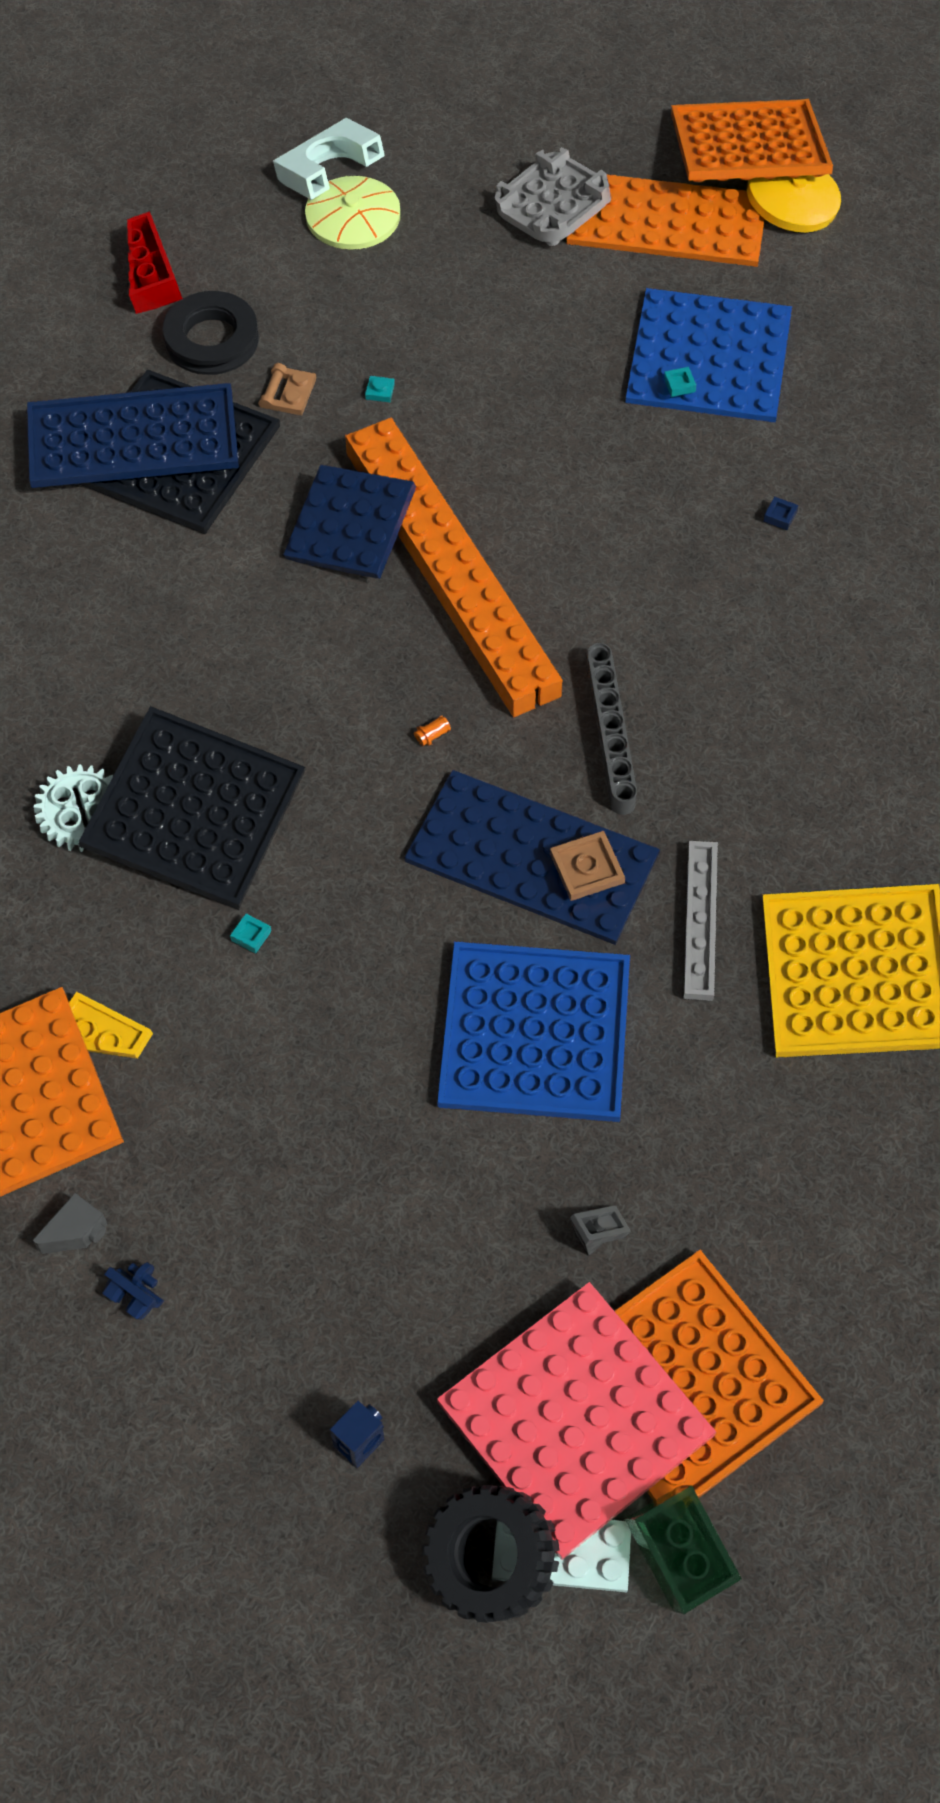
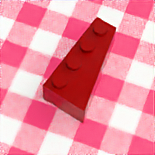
(150, 271)

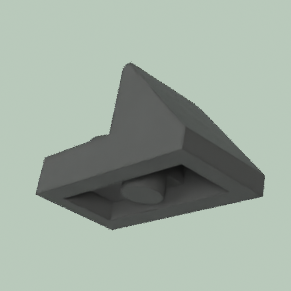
(598, 1227)

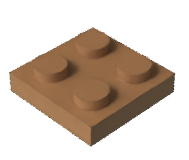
(587, 865)

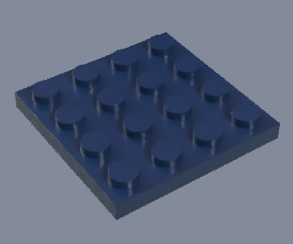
(350, 521)

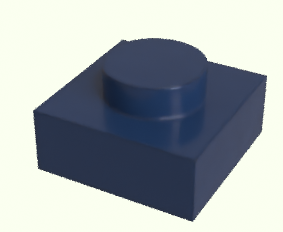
(780, 513)

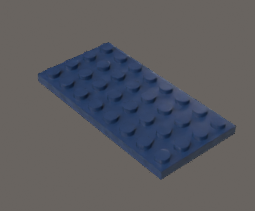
(131, 435)
(503, 850)

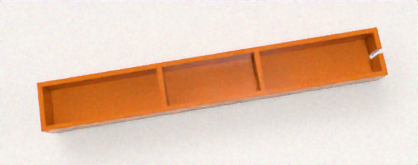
(460, 574)

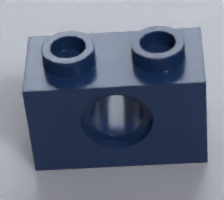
(358, 1433)

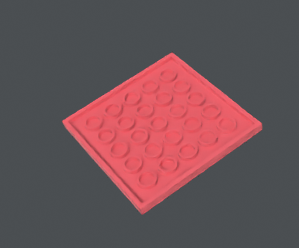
(577, 1417)

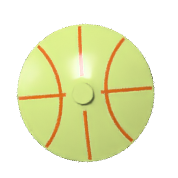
(353, 213)

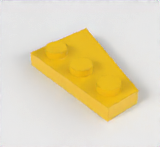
(107, 1030)

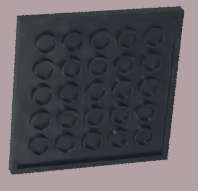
(193, 497)
(192, 807)

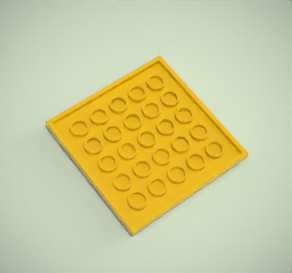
(854, 970)

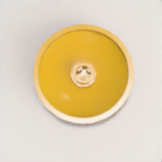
(796, 203)

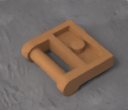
(294, 394)

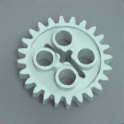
(54, 814)

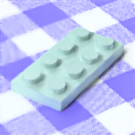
(595, 1564)

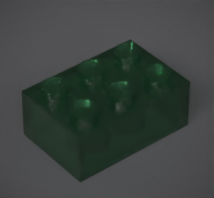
(683, 1549)

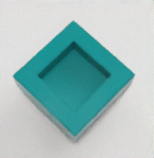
(680, 381)
(380, 389)
(250, 933)

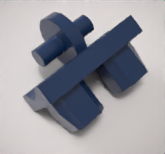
(122, 1282)

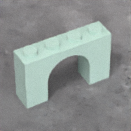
(301, 168)

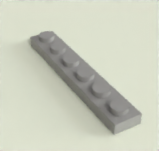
(700, 921)

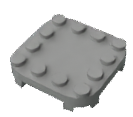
(552, 197)

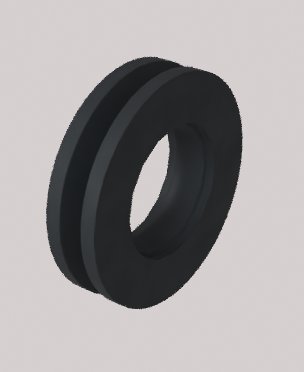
(213, 358)

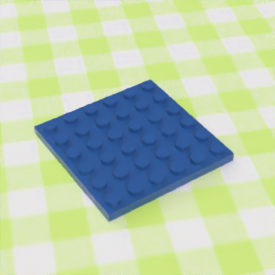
(728, 345)
(535, 1032)

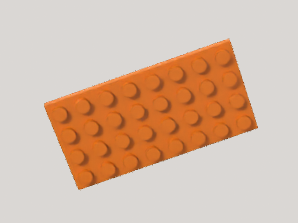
(675, 222)

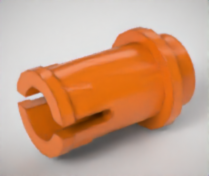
(431, 731)

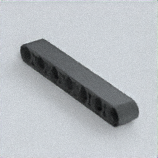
(611, 739)

